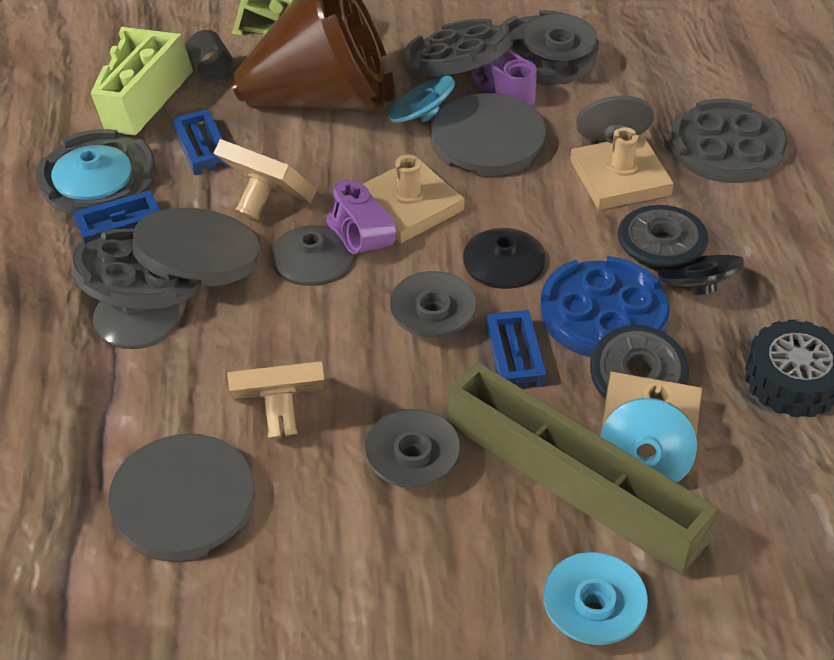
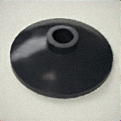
(504, 258)
(703, 273)

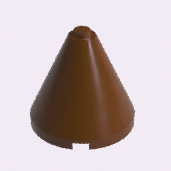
(318, 59)

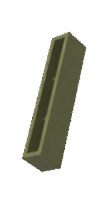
(581, 467)

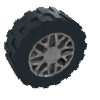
(792, 368)

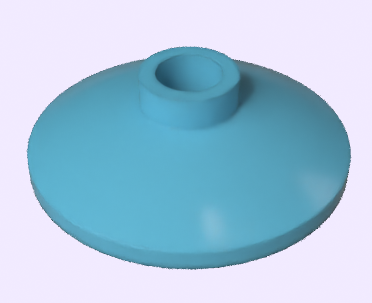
(422, 100)
(91, 172)
(656, 424)
(596, 580)

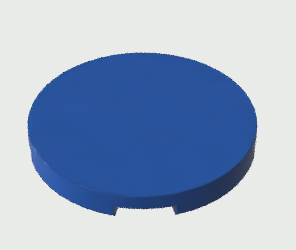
(598, 296)

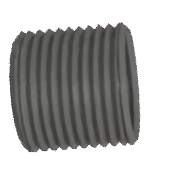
(216, 66)

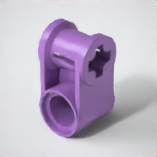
(508, 76)
(360, 219)

